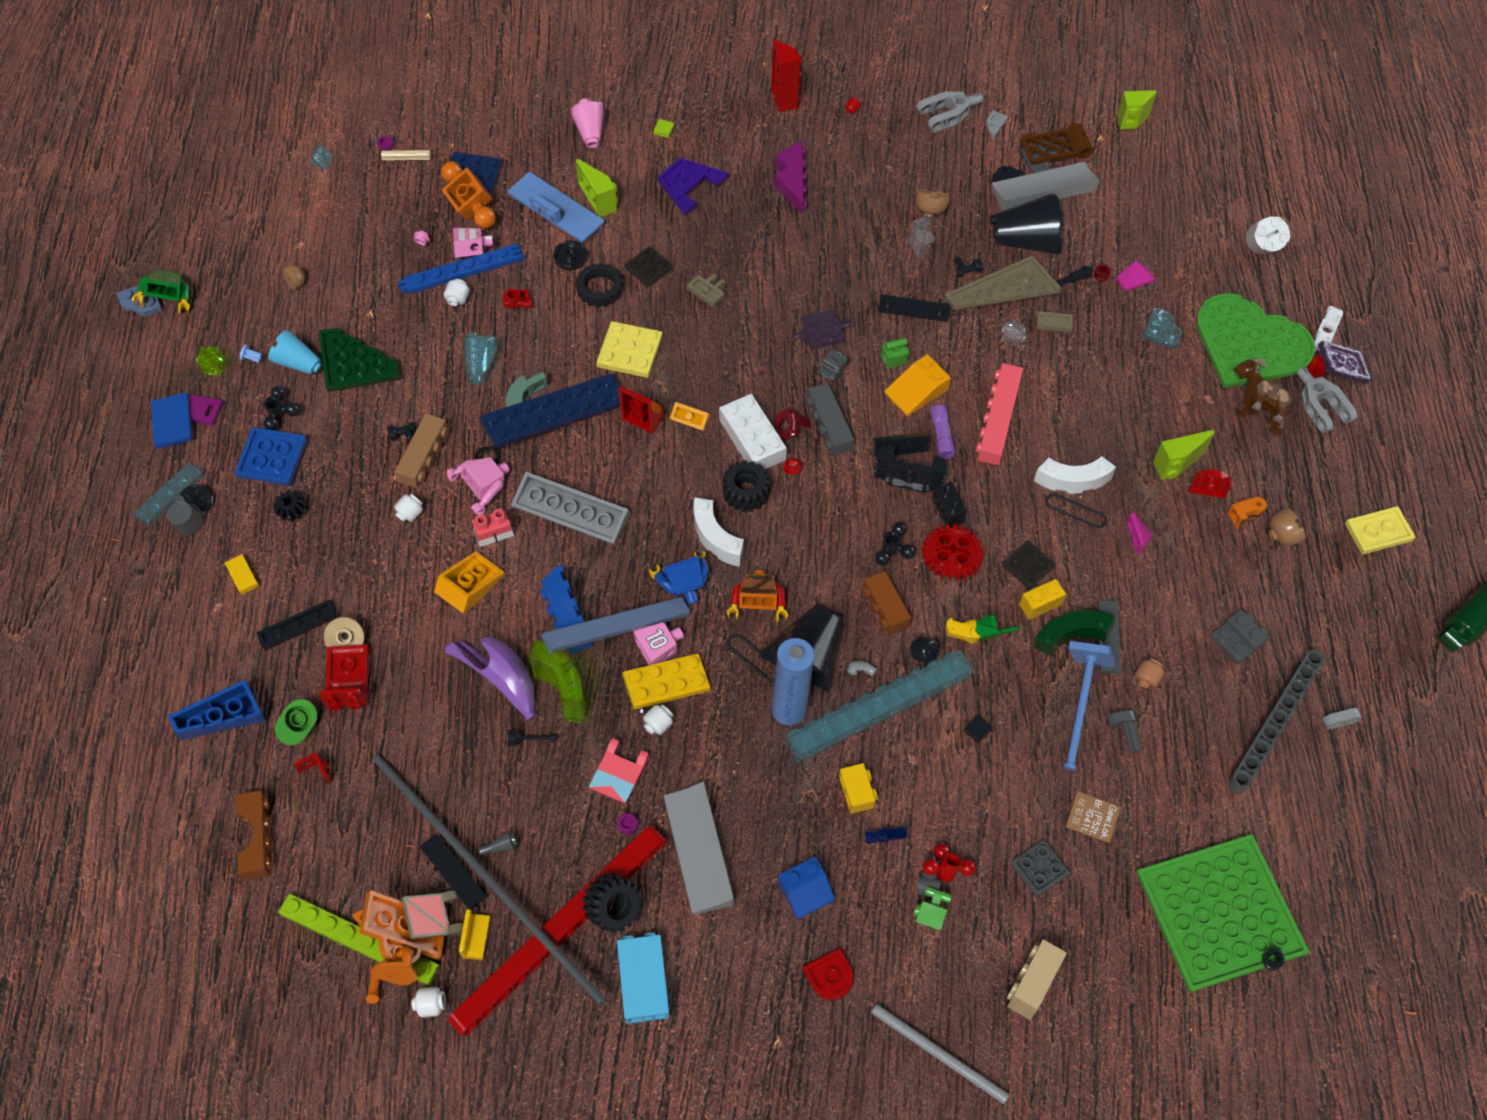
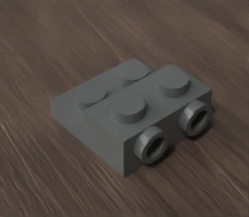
(1240, 636)

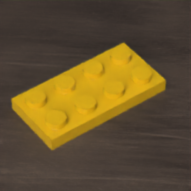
(666, 681)

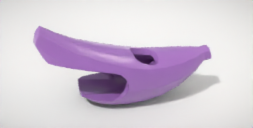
(502, 670)

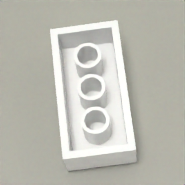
(752, 432)

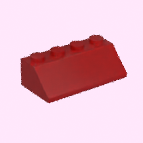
(785, 76)

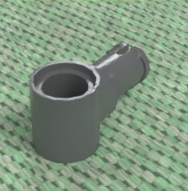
(926, 880)

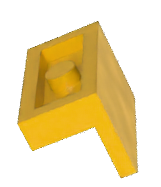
(474, 936)

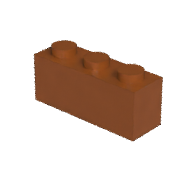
(886, 603)

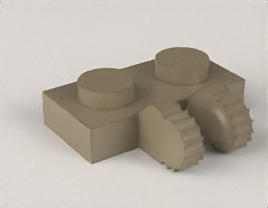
(706, 290)

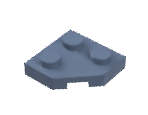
(151, 303)

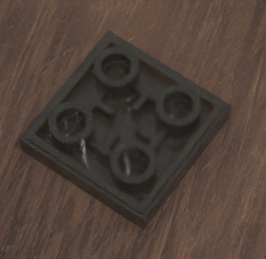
(648, 266)
(1028, 564)

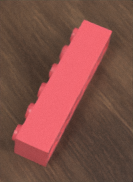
(1000, 413)

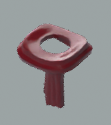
(793, 419)

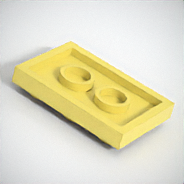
(1380, 530)

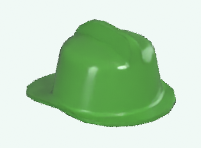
(295, 722)

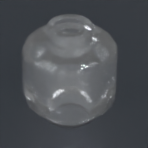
(1013, 332)

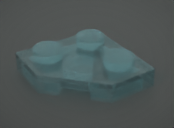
(1162, 329)

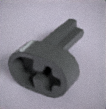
(1127, 720)

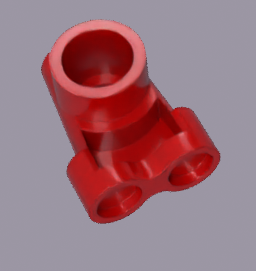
(515, 298)

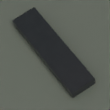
(297, 625)
(453, 872)

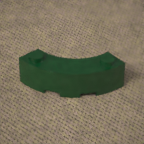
(1072, 625)

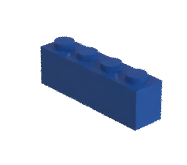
(560, 604)

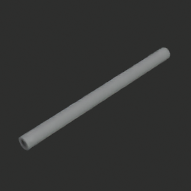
(940, 1054)

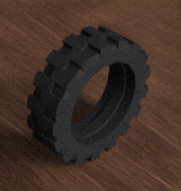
(595, 271)

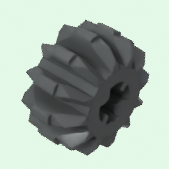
(833, 365)

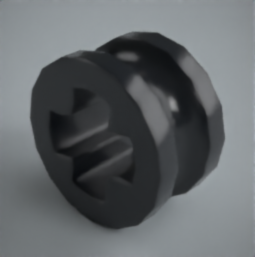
(1268, 963)

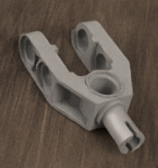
(956, 101)
(1319, 389)

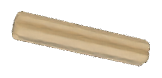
(397, 155)

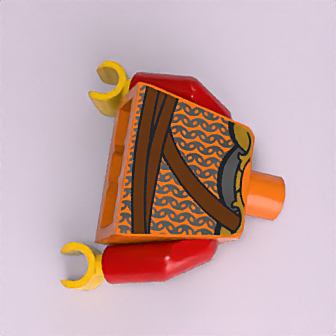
(758, 592)

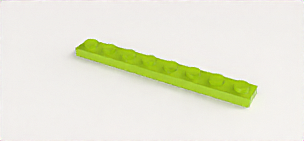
(346, 934)

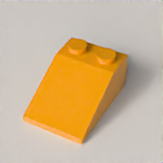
(918, 385)
(468, 581)

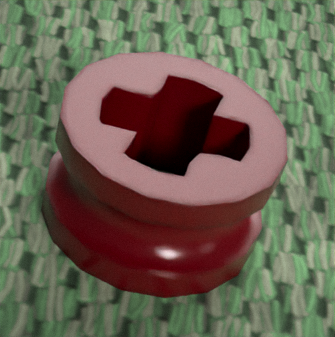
(1102, 277)

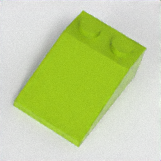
(597, 188)
(1179, 453)

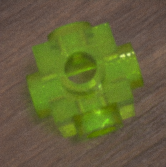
(210, 360)

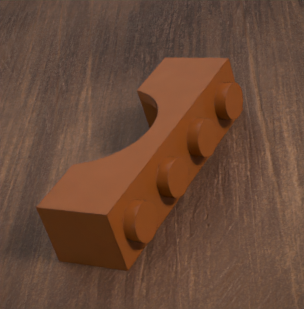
(254, 860)

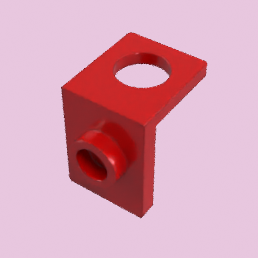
(314, 758)

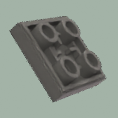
(1040, 868)

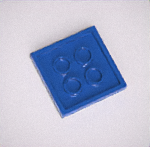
(270, 456)

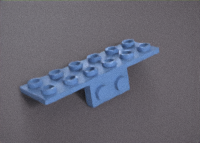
(555, 207)

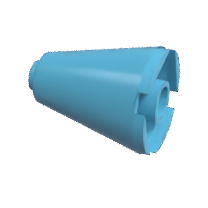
(294, 354)

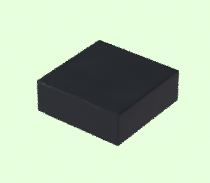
(978, 729)

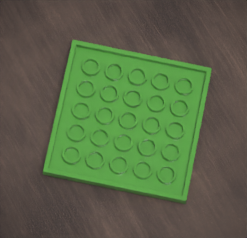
(1220, 912)

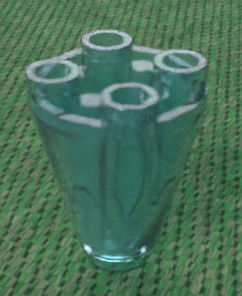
(479, 355)

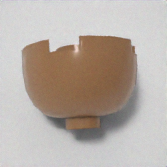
(931, 202)
(1285, 528)

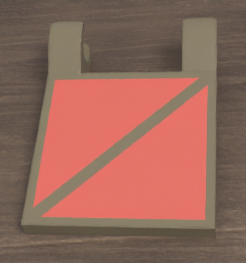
(428, 916)

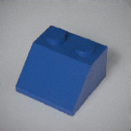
(805, 888)

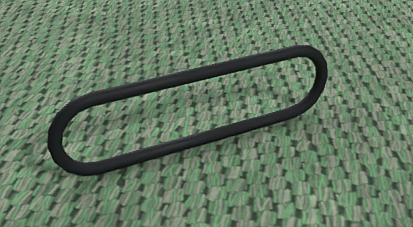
(1072, 516)
(745, 660)

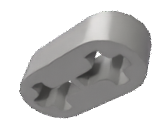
(1342, 718)

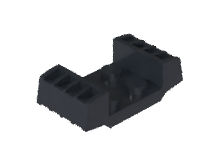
(909, 475)

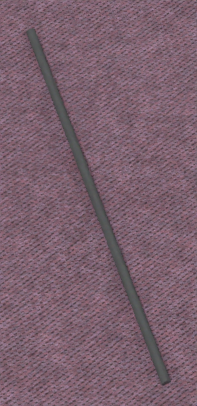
(490, 881)

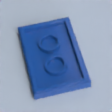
(171, 420)

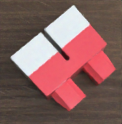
(488, 525)

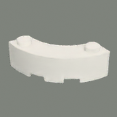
(1074, 478)
(713, 537)

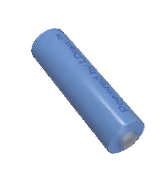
(792, 681)

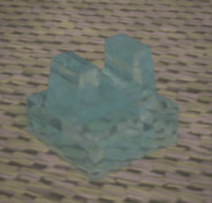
(321, 157)

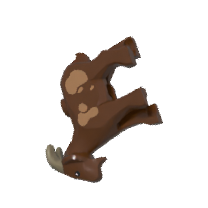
(1263, 394)

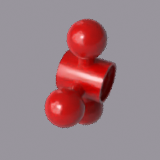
(949, 864)

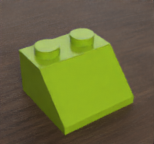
(1135, 108)

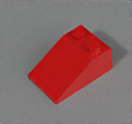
(640, 410)

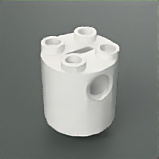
(1267, 235)

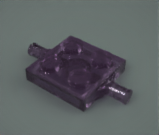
(822, 329)

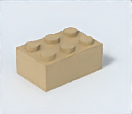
(1035, 979)

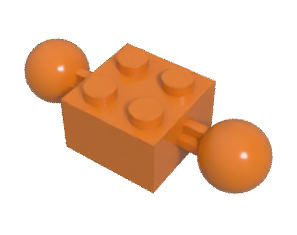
(467, 194)

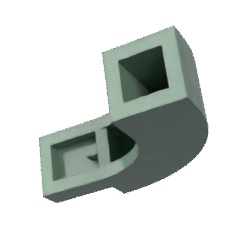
(524, 389)

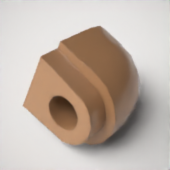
(293, 276)

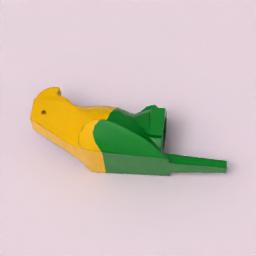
(976, 629)

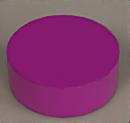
(385, 143)
(627, 824)

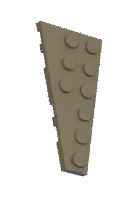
(1011, 283)

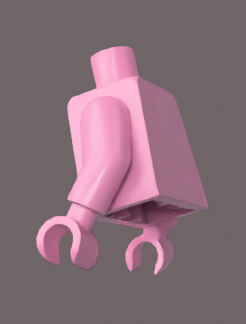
(482, 477)

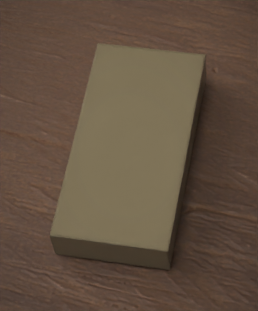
(1054, 321)

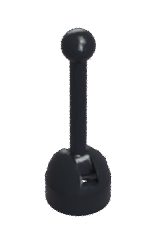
(516, 737)

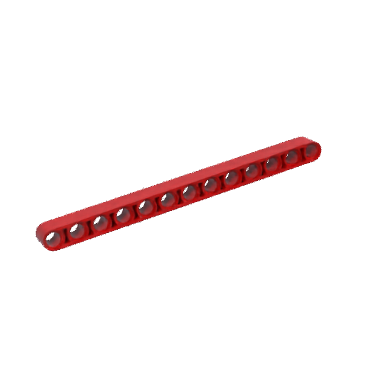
(558, 929)

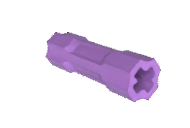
(944, 441)

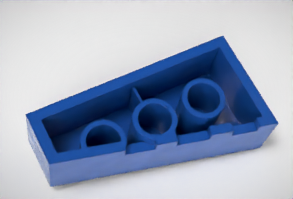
(218, 712)

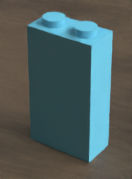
(642, 978)

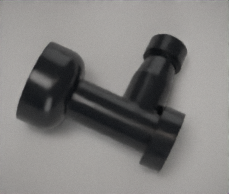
(962, 269)
(407, 429)

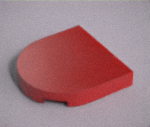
(1210, 483)
(830, 975)

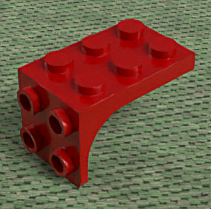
(346, 678)

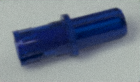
(885, 835)

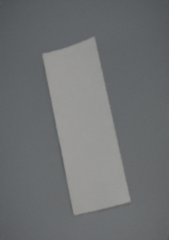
(1062, 181)
(570, 508)
(698, 849)

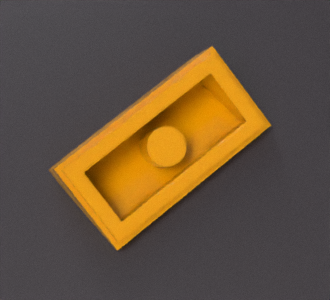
(690, 416)

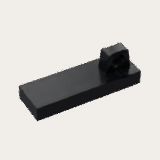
(904, 443)

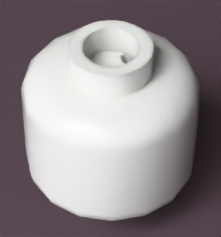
(456, 292)
(408, 508)
(658, 719)
(429, 1002)

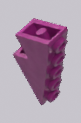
(791, 175)

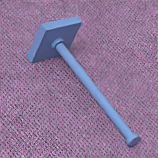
(1091, 655)

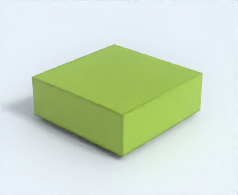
(664, 128)

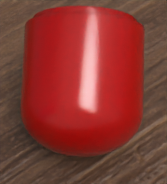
(852, 105)

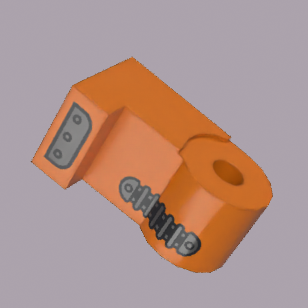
(1246, 509)

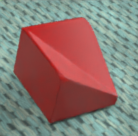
(1317, 367)

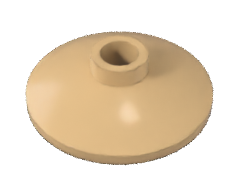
(334, 631)

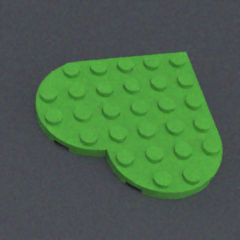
(1240, 331)

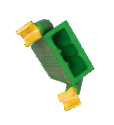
(163, 285)

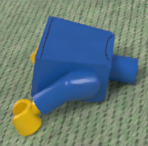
(683, 577)

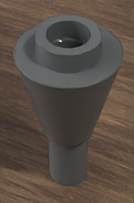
(505, 842)

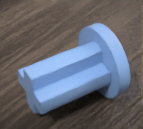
(250, 354)

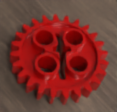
(951, 566)

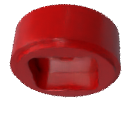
(792, 466)

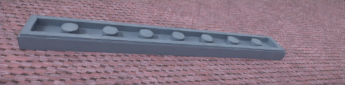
(615, 624)

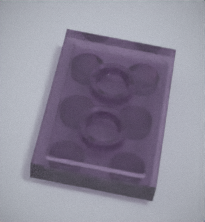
(1344, 362)

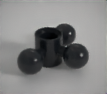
(276, 410)
(907, 551)

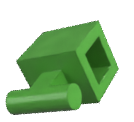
(895, 353)
(931, 913)

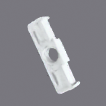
(1331, 322)

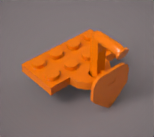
(386, 921)

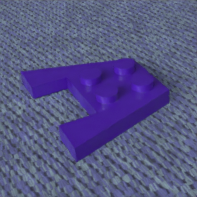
(684, 177)

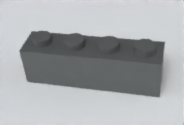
(829, 419)

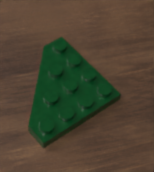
(351, 363)

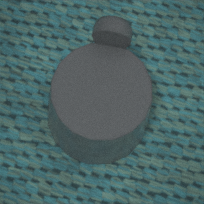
(184, 517)

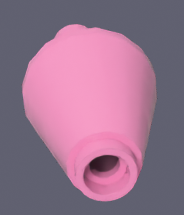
(588, 120)

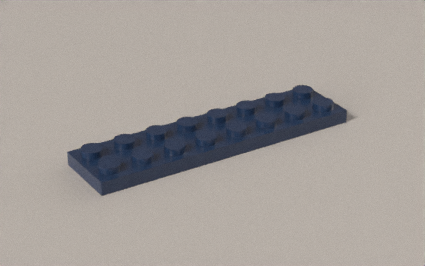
(551, 410)

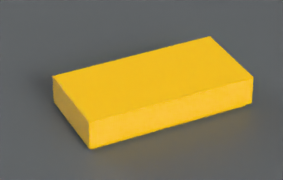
(241, 574)

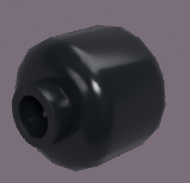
(924, 650)

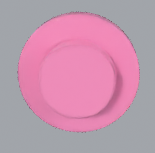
(421, 238)

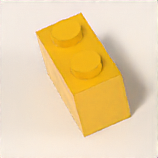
(1042, 599)
(857, 788)

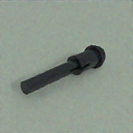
(1084, 272)

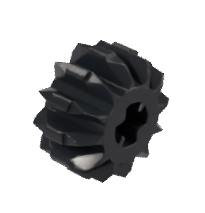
(289, 505)

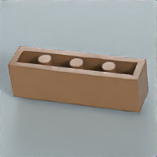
(421, 451)

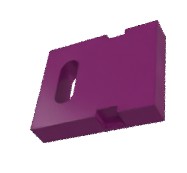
(200, 408)

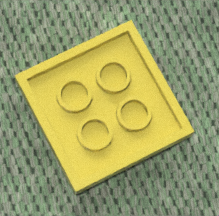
(629, 349)

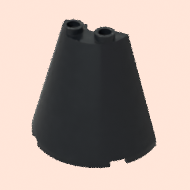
(1031, 225)
(823, 633)

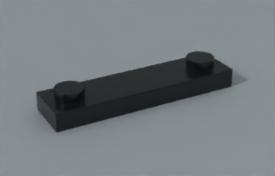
(914, 308)

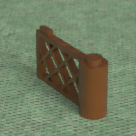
(1075, 140)

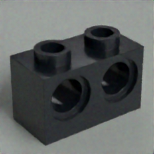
(949, 504)

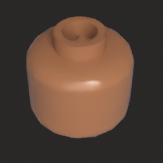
(1149, 673)

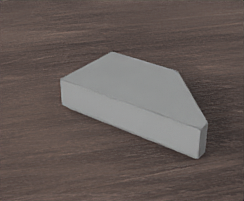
(995, 123)

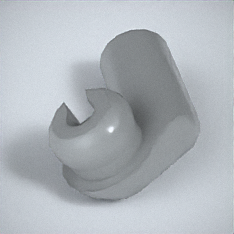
(856, 666)

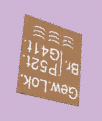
(1093, 817)

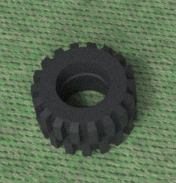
(746, 473)
(625, 909)

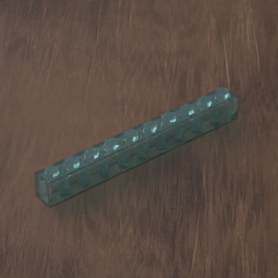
(878, 706)

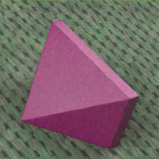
(1135, 276)
(1139, 533)

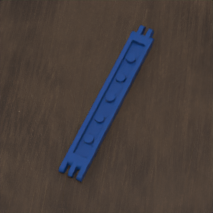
(461, 269)

